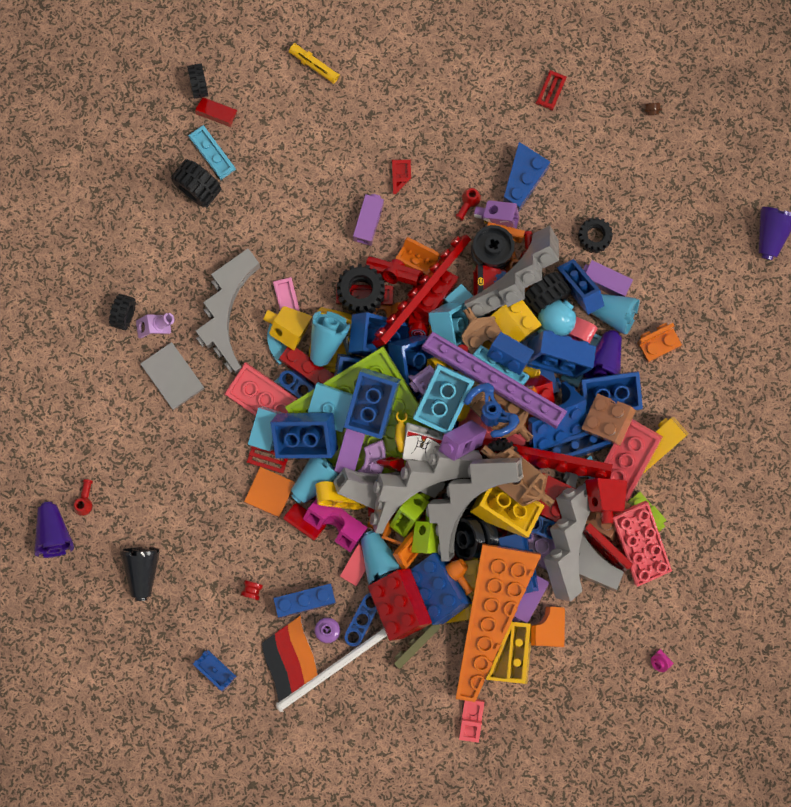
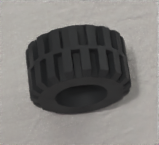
(196, 183)
(355, 275)
(546, 292)

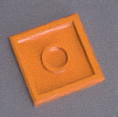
(269, 492)

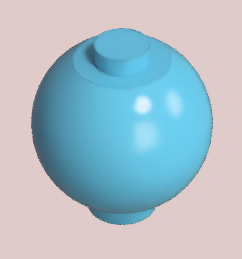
(557, 318)

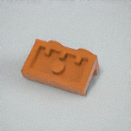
(659, 342)

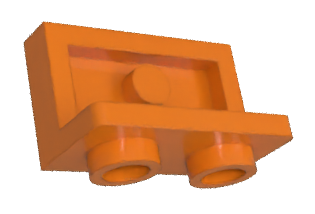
(417, 255)

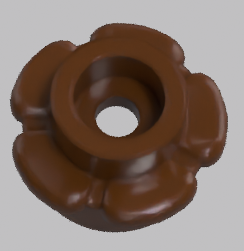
(652, 108)

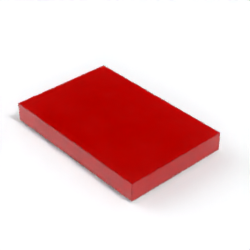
(606, 548)

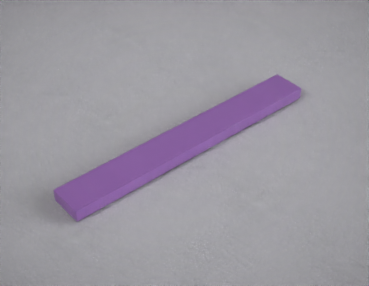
(503, 384)

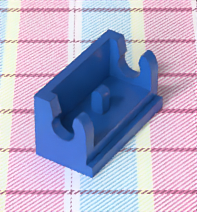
(214, 670)

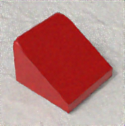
(392, 463)

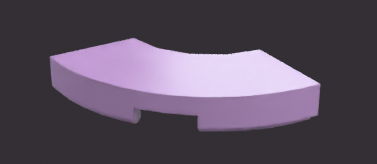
(373, 453)

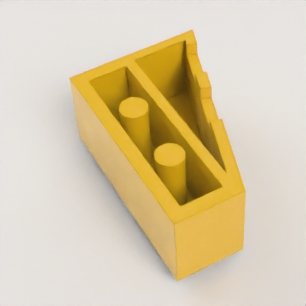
(672, 434)
(513, 656)

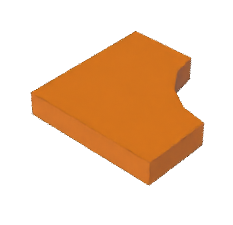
(550, 629)

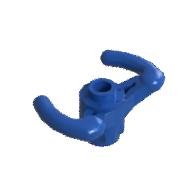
(492, 411)

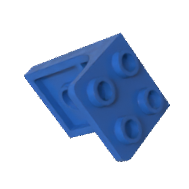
(570, 425)

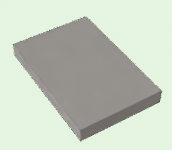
(172, 376)

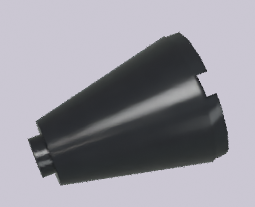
(140, 570)

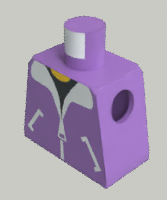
(499, 213)

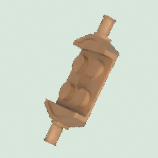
(479, 331)
(478, 402)
(531, 485)

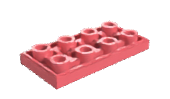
(641, 543)

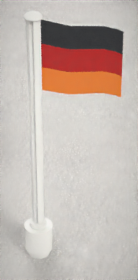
(294, 664)

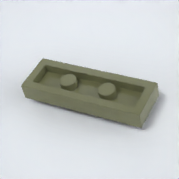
(415, 644)

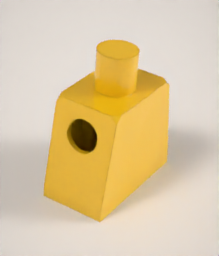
(288, 325)

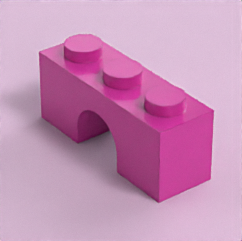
(349, 528)

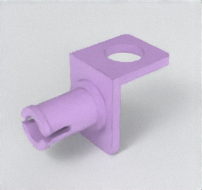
(155, 324)

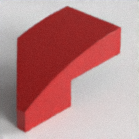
(401, 174)

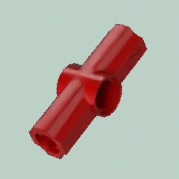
(395, 271)

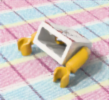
(415, 441)

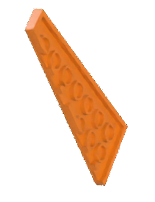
(497, 593)

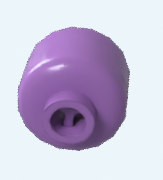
(334, 627)

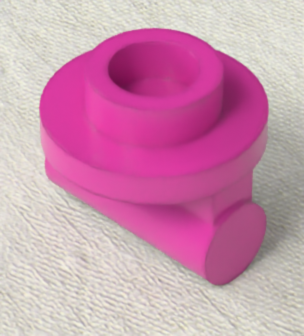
(660, 661)

